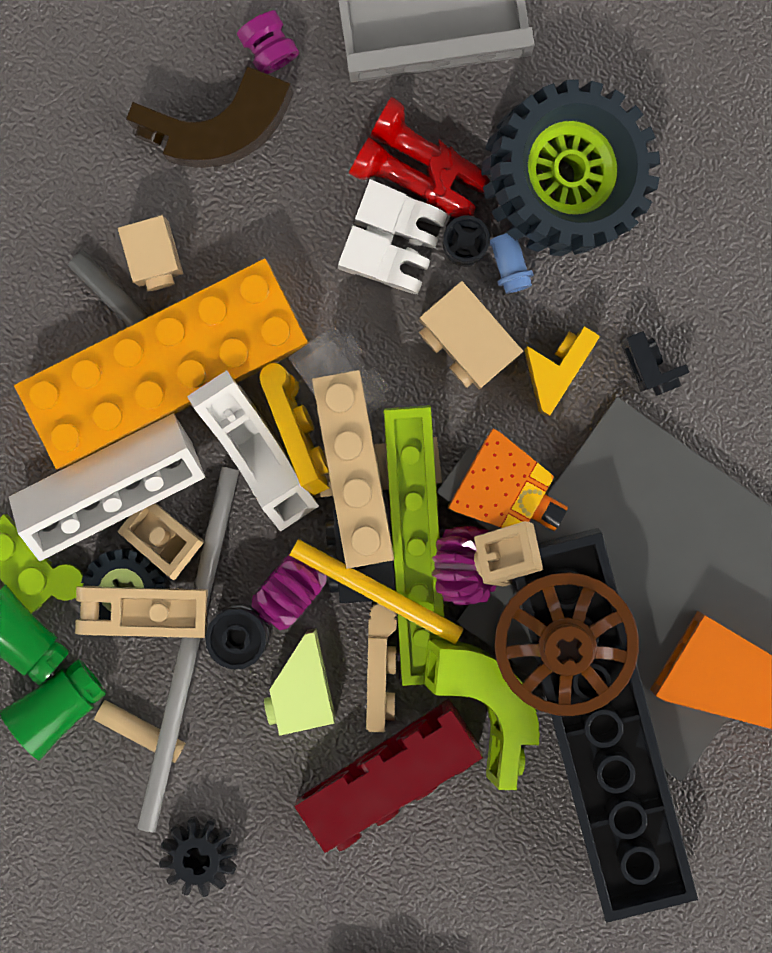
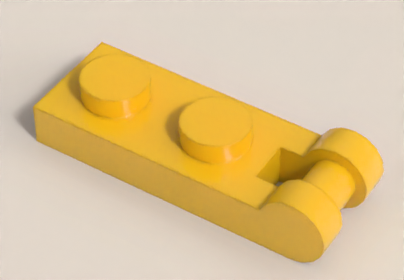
(294, 424)

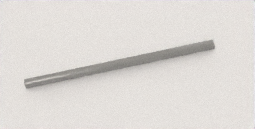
(187, 655)

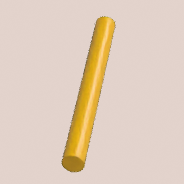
(376, 591)

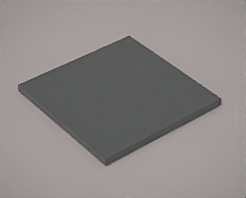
(676, 545)

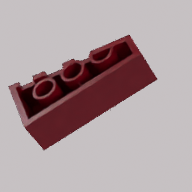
(389, 777)

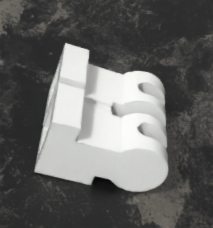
(383, 215)

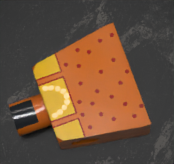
(507, 487)

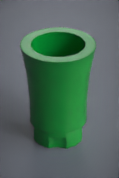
(25, 641)
(53, 708)

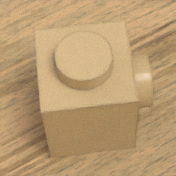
(151, 253)

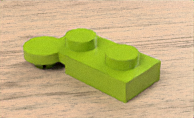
(28, 577)

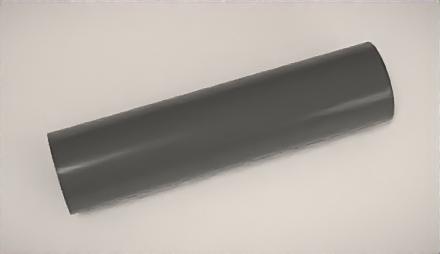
(107, 289)

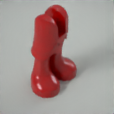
(442, 164)

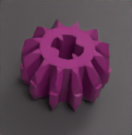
(456, 567)
(287, 592)

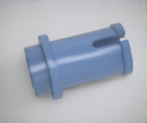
(510, 264)

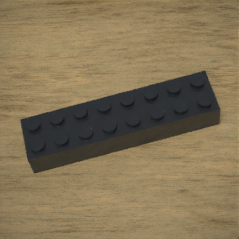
(613, 754)

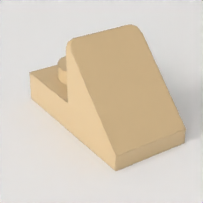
(161, 539)

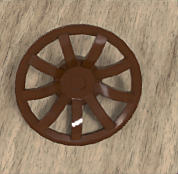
(566, 644)

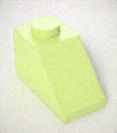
(301, 690)

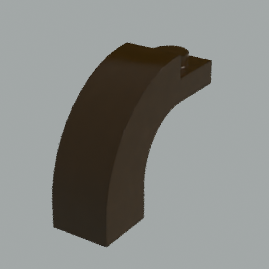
(228, 136)

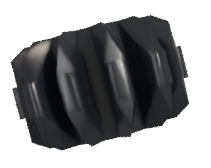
(188, 868)

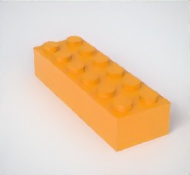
(159, 362)

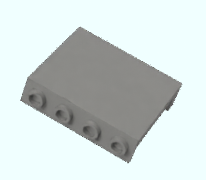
(431, 35)

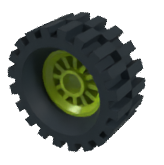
(617, 155)

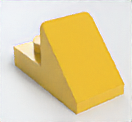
(552, 380)

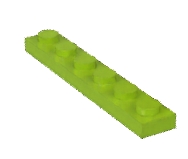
(413, 527)

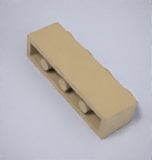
(353, 469)

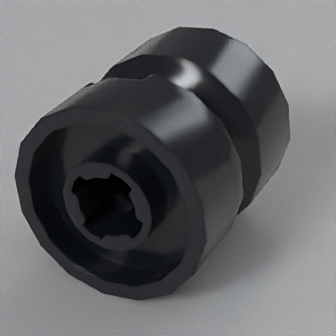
(237, 637)

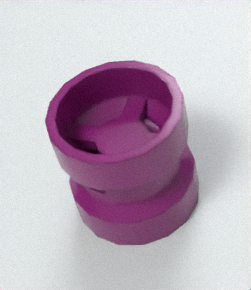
(267, 42)

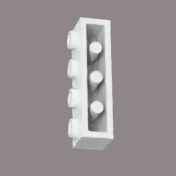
(106, 487)

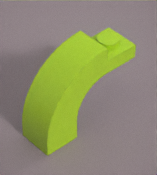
(475, 674)

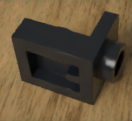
(644, 359)

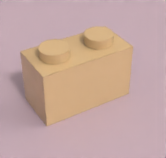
(468, 336)

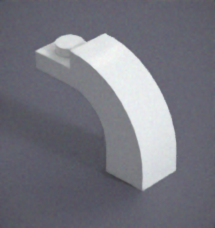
(253, 449)

